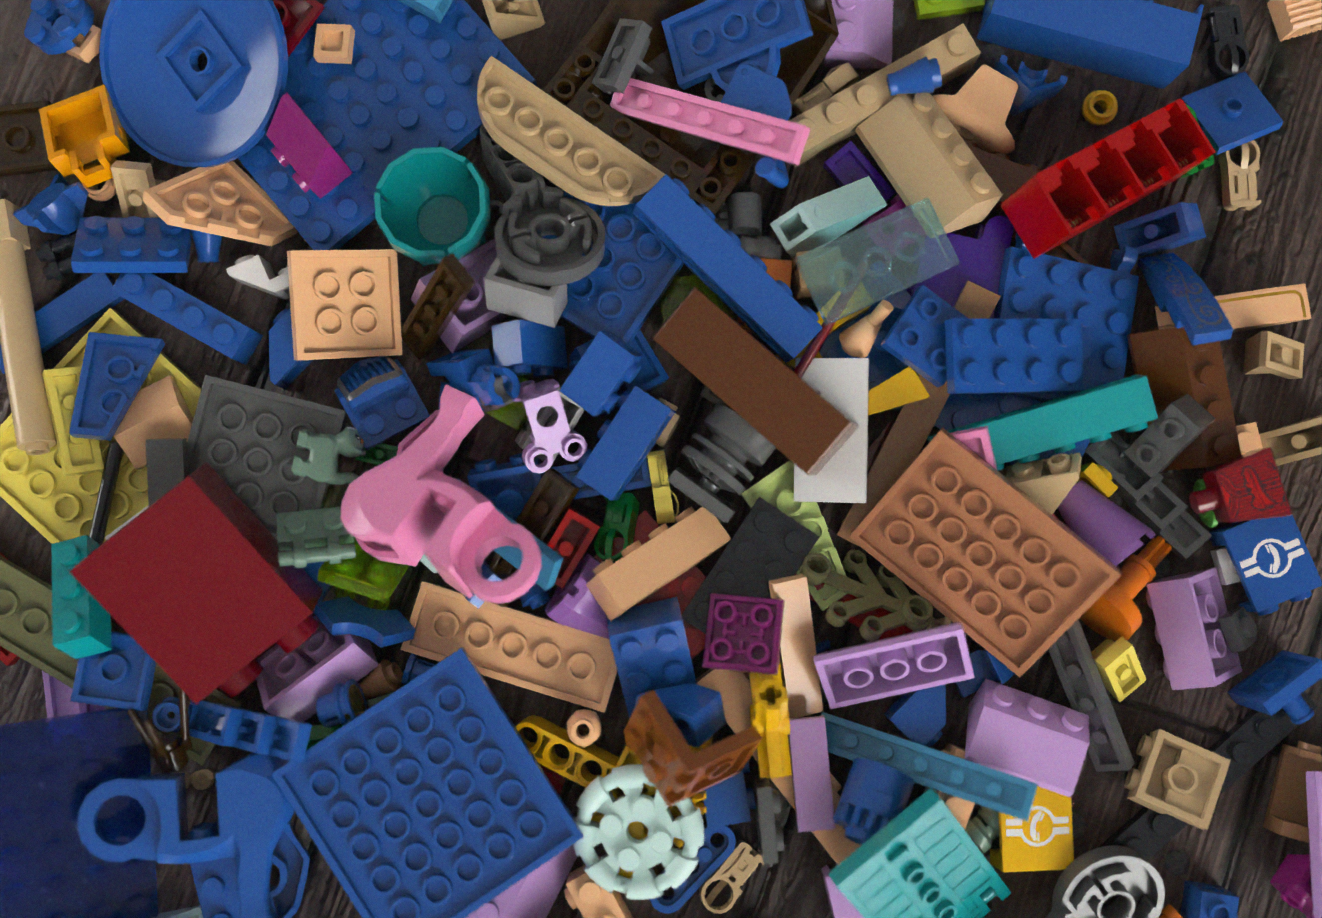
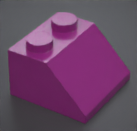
(305, 149)

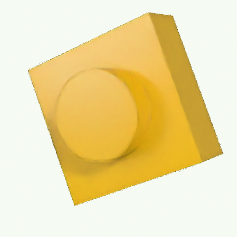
(1098, 478)

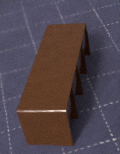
(754, 382)

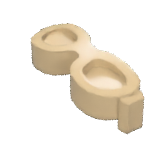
(200, 779)

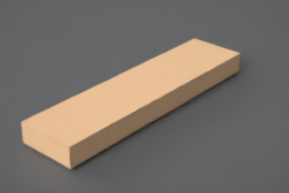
(797, 647)

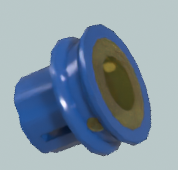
(341, 705)

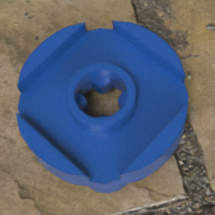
(57, 23)

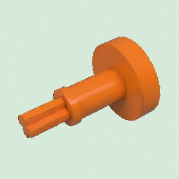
(1114, 611)

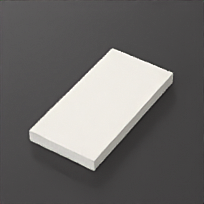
(844, 477)

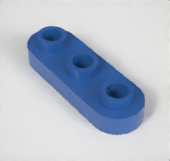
(710, 859)

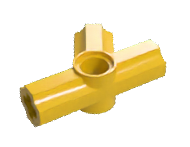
(771, 718)

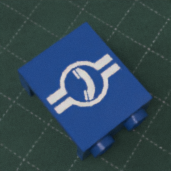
(1269, 561)

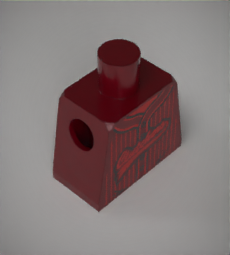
(1243, 489)

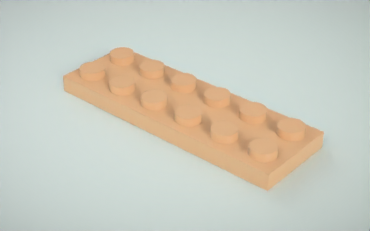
(514, 646)

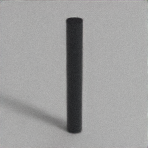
(106, 492)

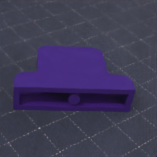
(979, 261)

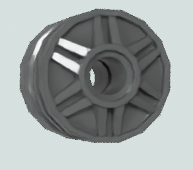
(727, 449)

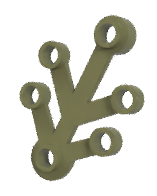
(907, 610)

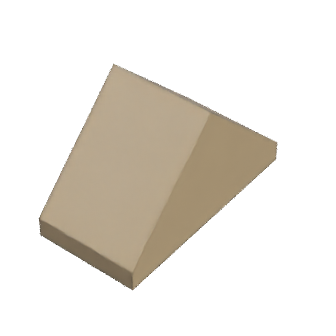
(513, 16)

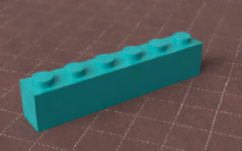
(1068, 420)

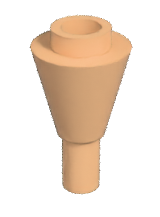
(859, 337)

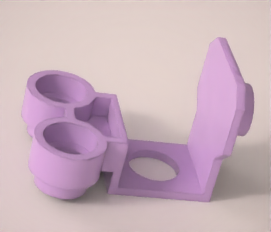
(551, 438)

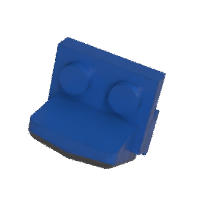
(380, 399)

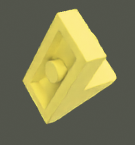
(1118, 667)

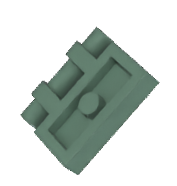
(313, 529)

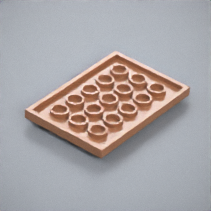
(984, 553)

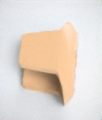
(982, 109)

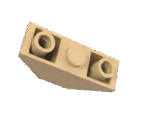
(1046, 479)

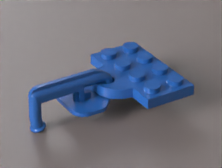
(741, 51)

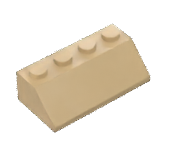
(929, 159)

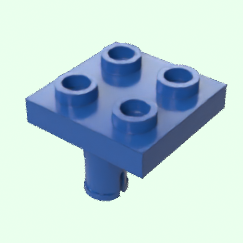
(919, 335)

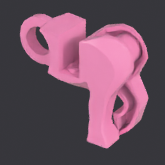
(417, 510)

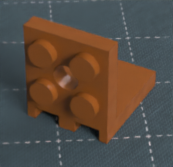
(669, 759)

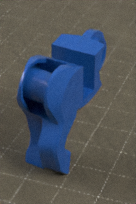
(251, 828)

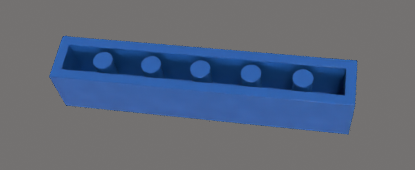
(726, 268)

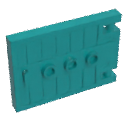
(920, 868)

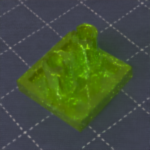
(363, 576)

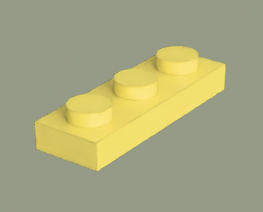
(76, 454)

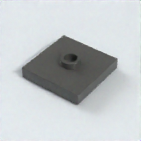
(703, 492)

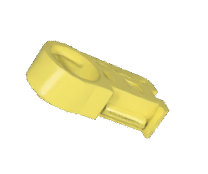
(661, 488)

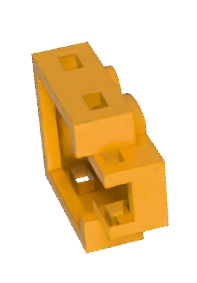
(84, 135)

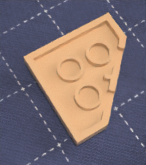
(220, 203)

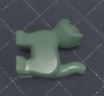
(325, 454)

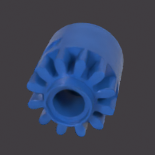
(871, 799)

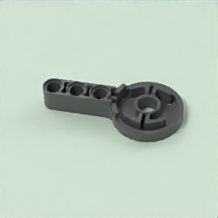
(540, 211)
(1107, 873)

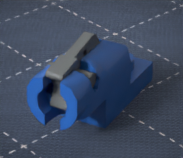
(478, 376)

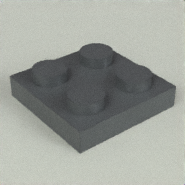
(768, 829)

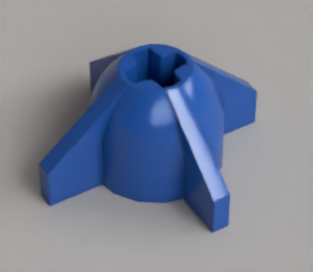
(55, 208)

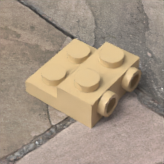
(1177, 778)

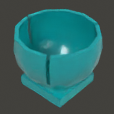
(433, 205)

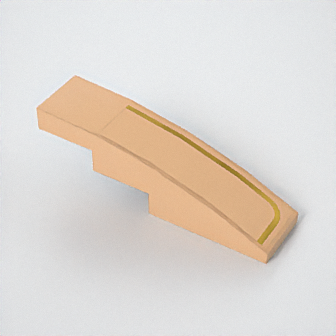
(1259, 307)

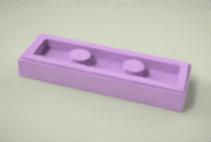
(811, 774)

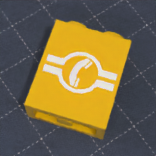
(1042, 841)

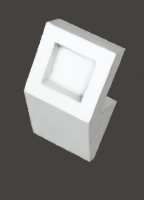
(258, 274)

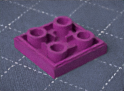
(743, 634)

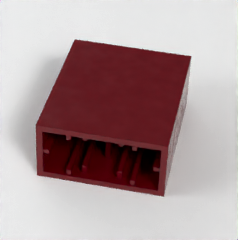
(202, 587)

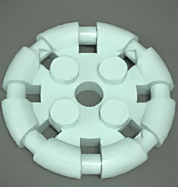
(630, 852)

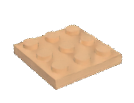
(344, 303)

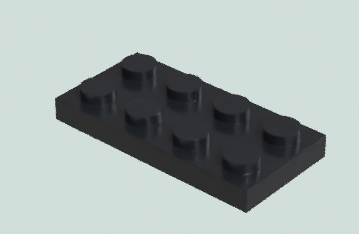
(762, 550)

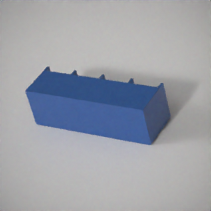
(1107, 36)

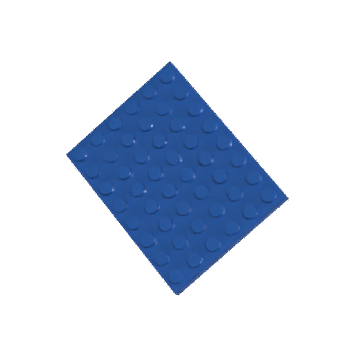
(404, 91)

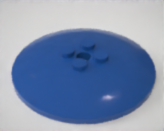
(164, 97)

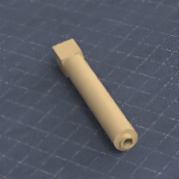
(21, 340)

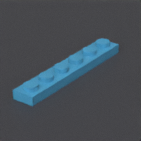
(932, 767)

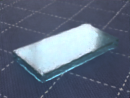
(877, 261)

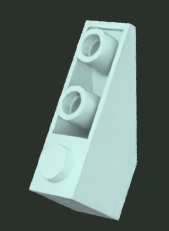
(827, 216)

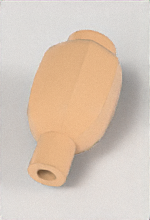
(579, 732)

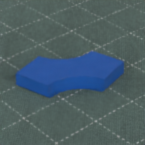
(380, 626)

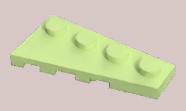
(779, 491)

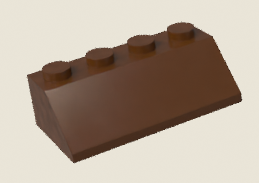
(1179, 369)

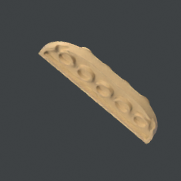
(559, 141)

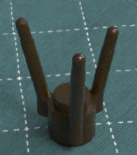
(167, 749)

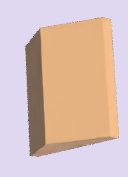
(154, 414)

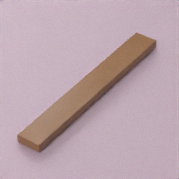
(913, 422)

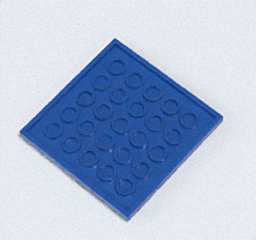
(429, 799)

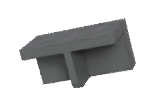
(624, 57)

